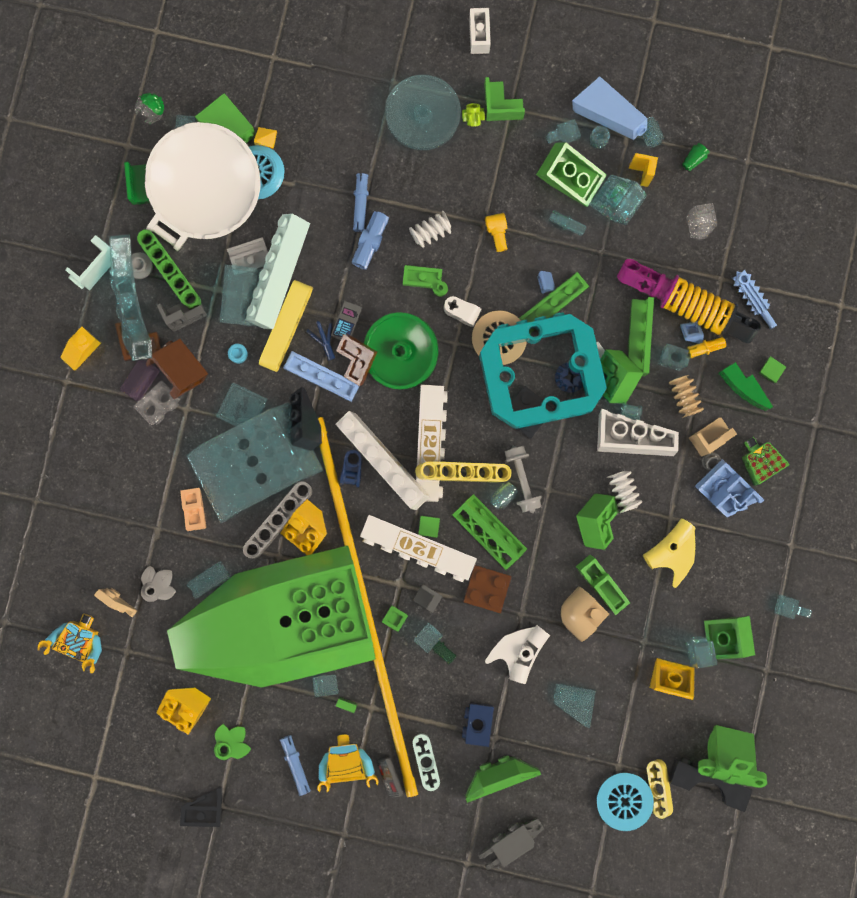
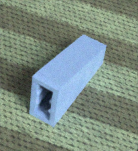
(609, 108)

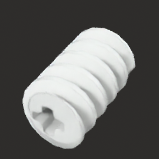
(430, 230)
(625, 491)

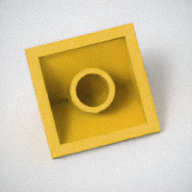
(673, 679)

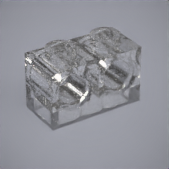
(701, 221)
(153, 398)

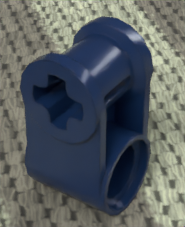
(351, 470)

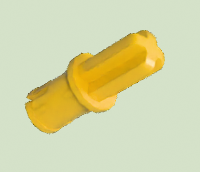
(706, 347)

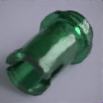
(444, 652)

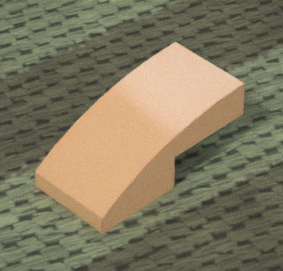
(193, 509)

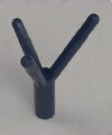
(326, 341)

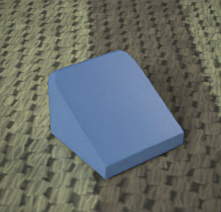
(546, 282)

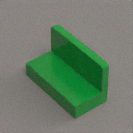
(136, 183)

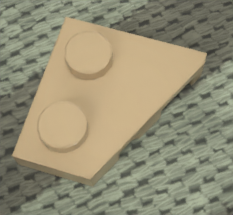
(111, 599)

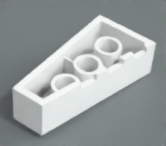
(632, 436)

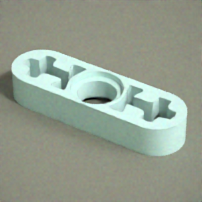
(424, 777)

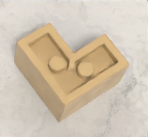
(712, 437)

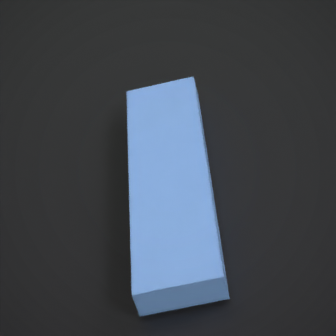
(321, 376)

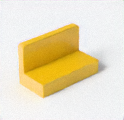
(647, 165)

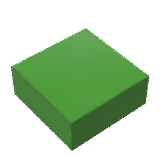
(772, 370)
(429, 526)
(395, 618)
(346, 704)

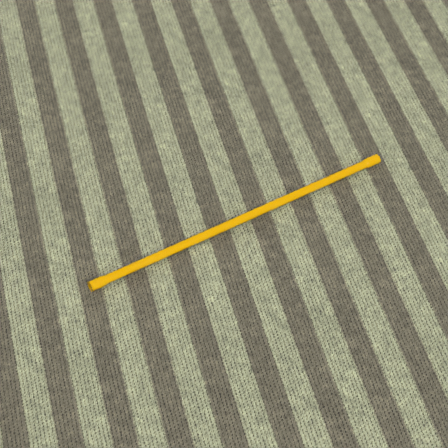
(408, 779)

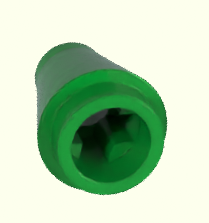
(695, 157)

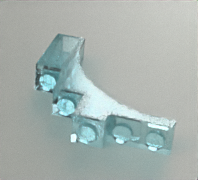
(127, 306)

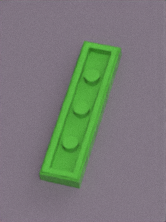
(557, 299)

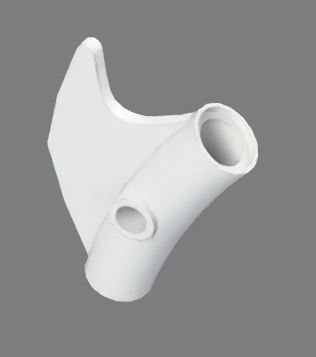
(511, 649)

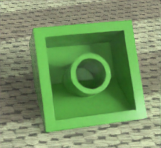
(730, 637)

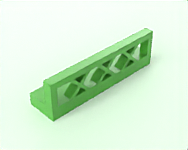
(641, 333)
(492, 529)

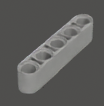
(270, 526)

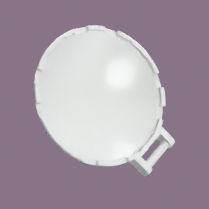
(201, 182)

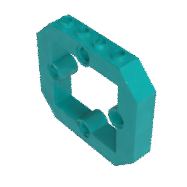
(585, 348)

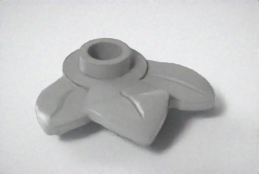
(159, 583)

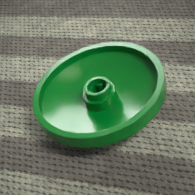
(404, 350)

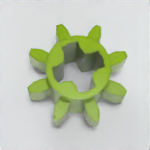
(473, 114)

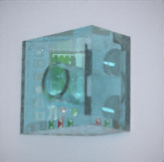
(619, 199)

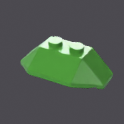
(499, 776)

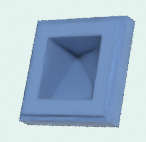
(692, 332)

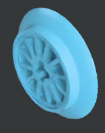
(277, 173)
(636, 819)

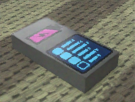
(346, 320)

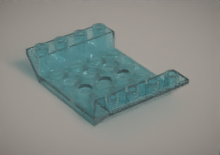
(225, 468)

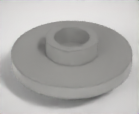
(141, 265)

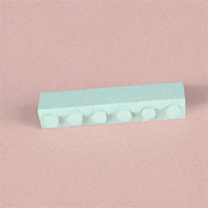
(277, 271)

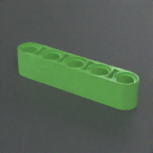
(163, 263)

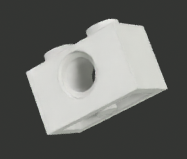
(479, 30)

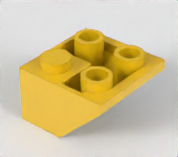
(305, 528)
(183, 707)

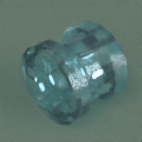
(601, 140)

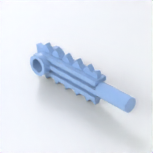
(753, 297)

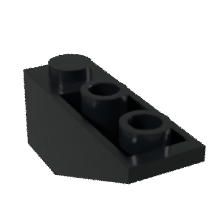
(305, 426)

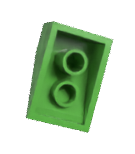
(571, 173)

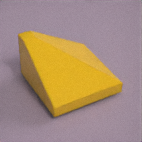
(265, 137)

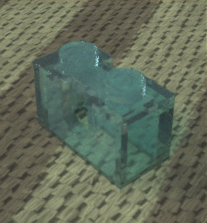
(701, 652)

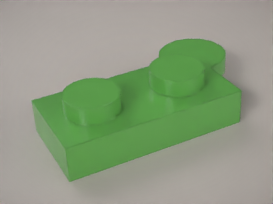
(425, 278)

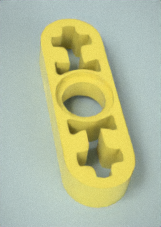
(664, 781)

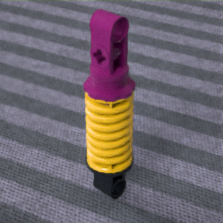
(681, 295)

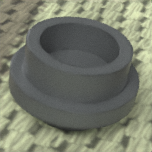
(710, 461)

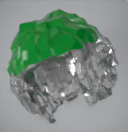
(150, 106)

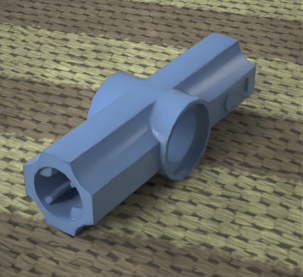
(370, 240)

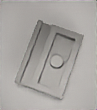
(249, 254)

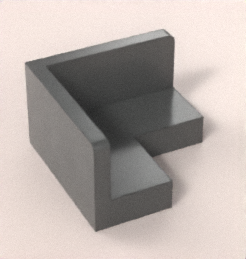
(180, 316)

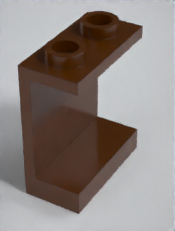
(178, 366)

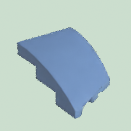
(727, 490)

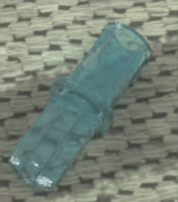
(567, 223)

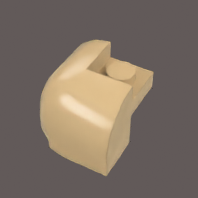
(582, 614)

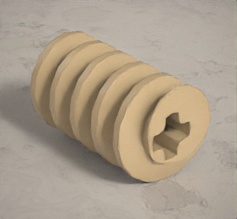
(686, 396)

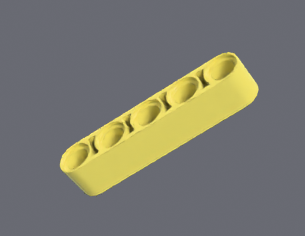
(285, 326)
(471, 468)

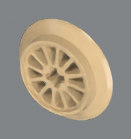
(487, 321)

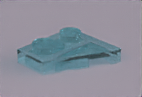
(576, 702)

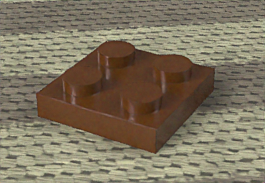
(487, 589)

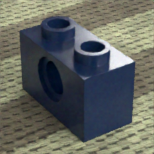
(482, 735)

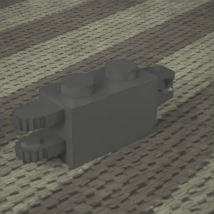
(512, 843)

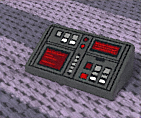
(389, 777)

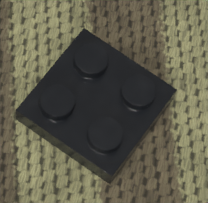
(525, 400)

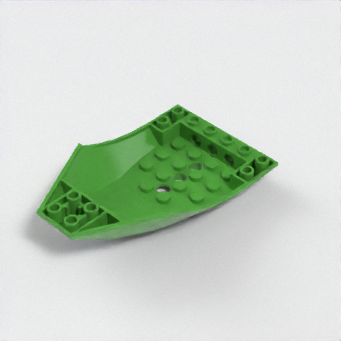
(239, 630)

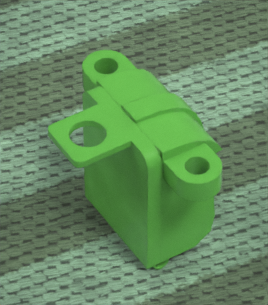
(732, 758)

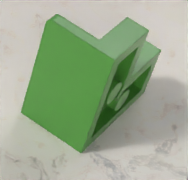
(497, 107)
(622, 375)
(595, 521)

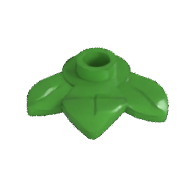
(232, 740)

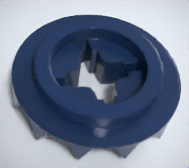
(565, 385)

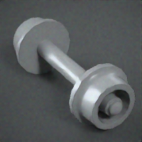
(516, 454)

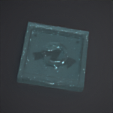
(240, 405)

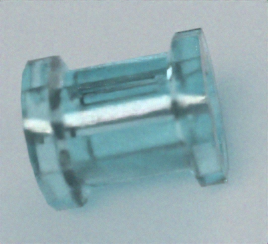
(631, 411)

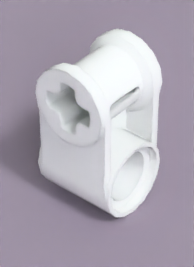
(465, 312)

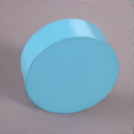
(237, 353)

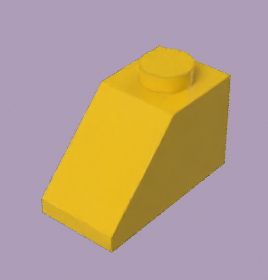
(79, 348)

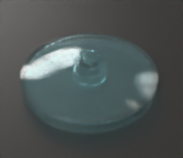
(423, 112)

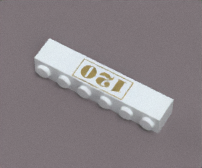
(430, 435)
(382, 460)
(418, 547)

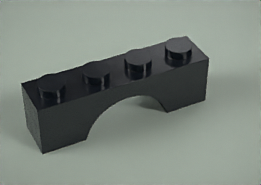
(687, 776)

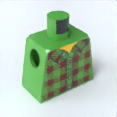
(762, 461)

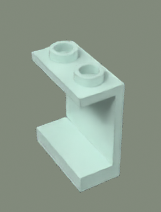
(95, 269)

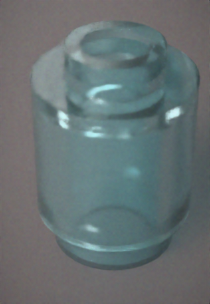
(653, 134)
(503, 496)

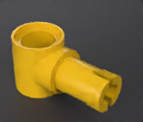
(497, 225)

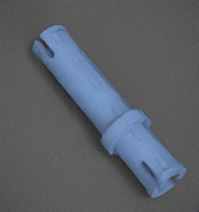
(360, 202)
(292, 758)

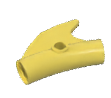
(678, 559)

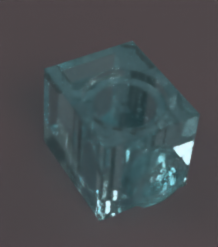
(666, 361)

